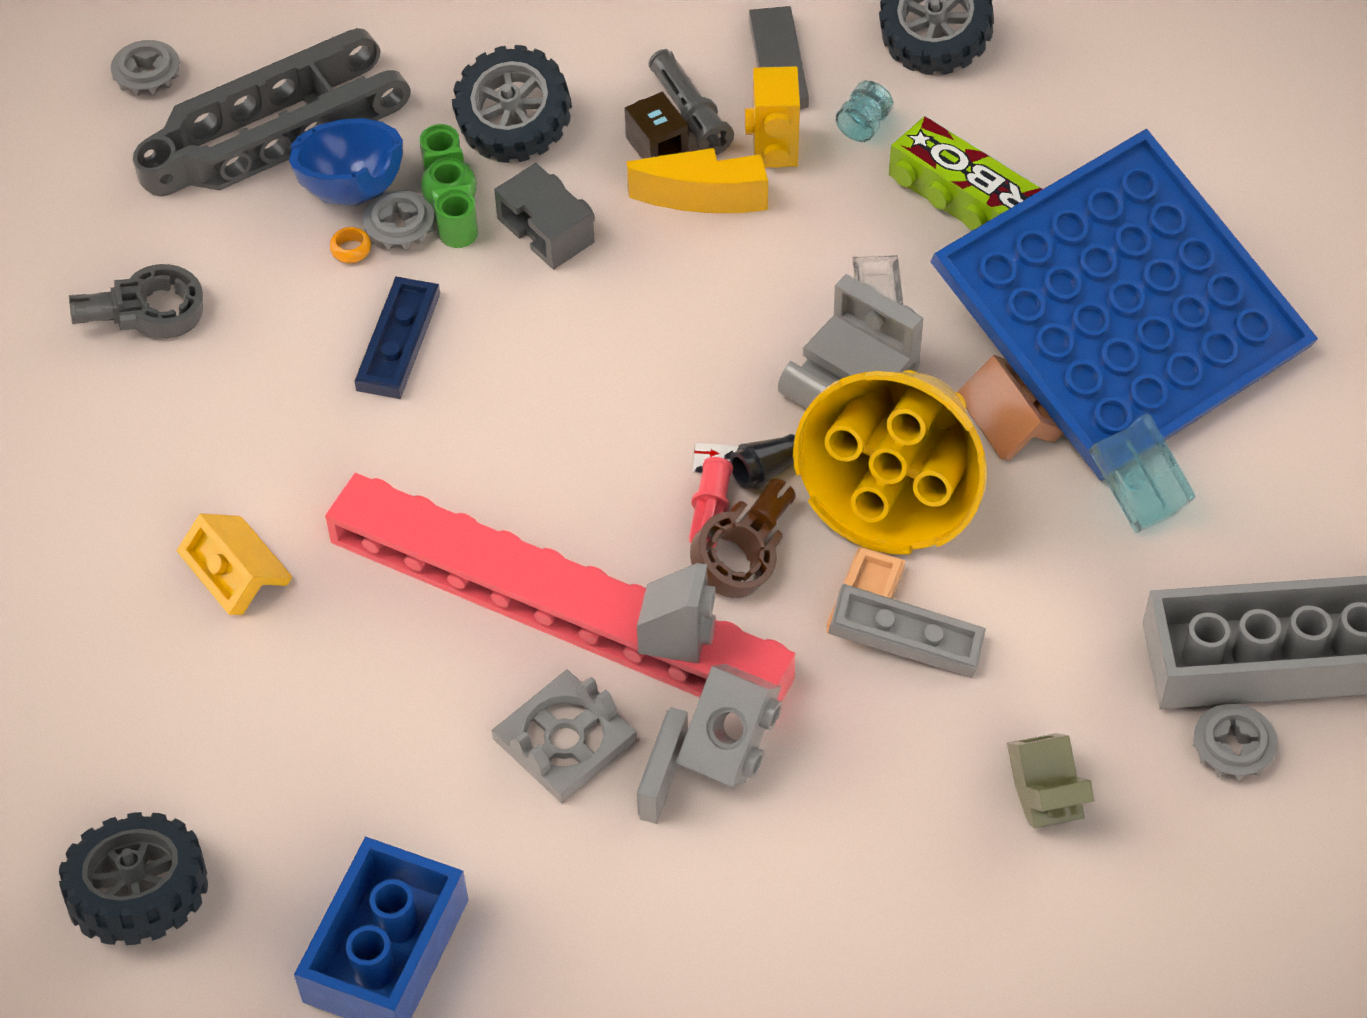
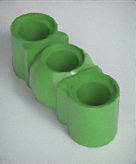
(449, 186)

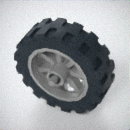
(934, 50)
(503, 69)

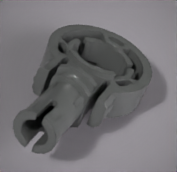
(128, 304)

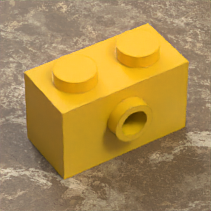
(775, 116)

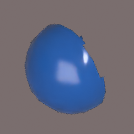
(347, 160)

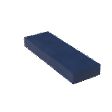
(397, 337)

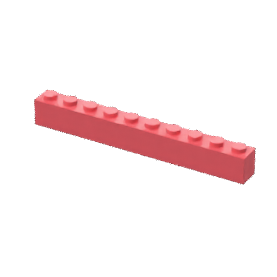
(531, 584)

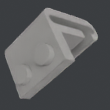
(861, 336)

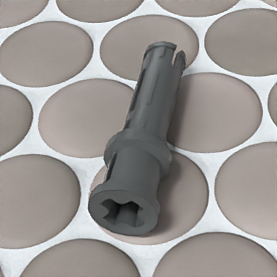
(698, 111)

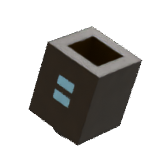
(656, 127)

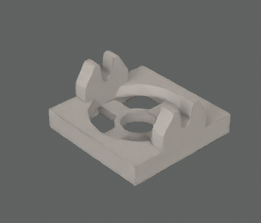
(565, 780)

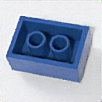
(382, 934)

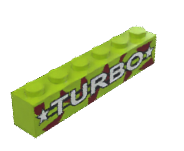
(955, 174)

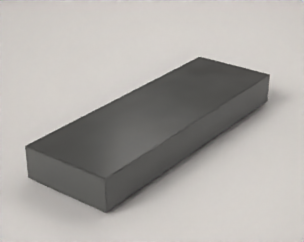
(777, 43)

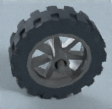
(139, 901)

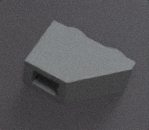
(677, 615)

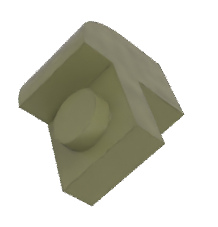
(1048, 780)

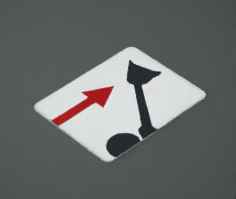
(704, 451)

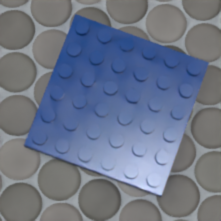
(1123, 298)

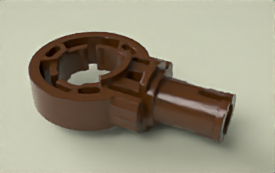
(749, 536)

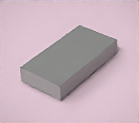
(662, 765)

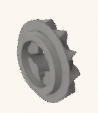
(146, 55)
(412, 208)
(1249, 728)

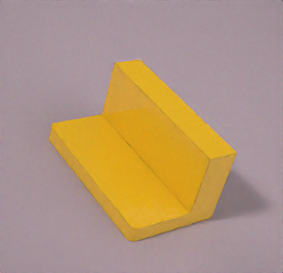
(230, 560)

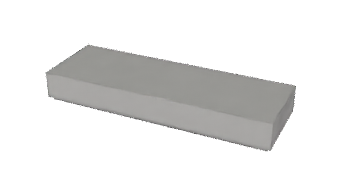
(907, 630)

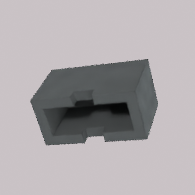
(547, 213)

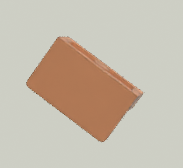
(1006, 409)

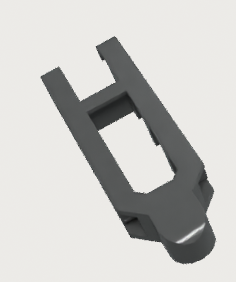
(309, 77)

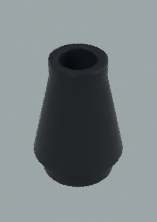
(762, 460)

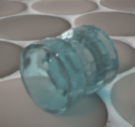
(864, 111)

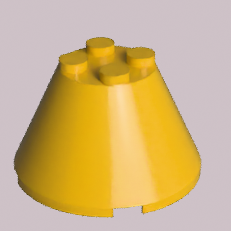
(891, 460)

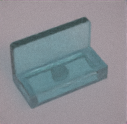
(1143, 474)

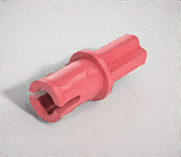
(712, 493)

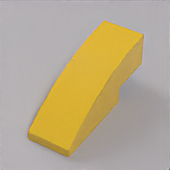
(699, 182)

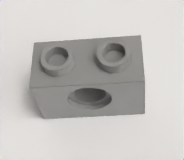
(707, 745)

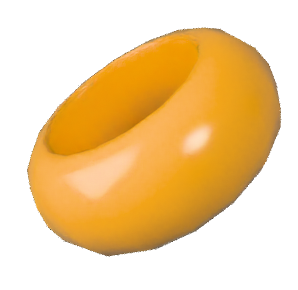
(352, 255)

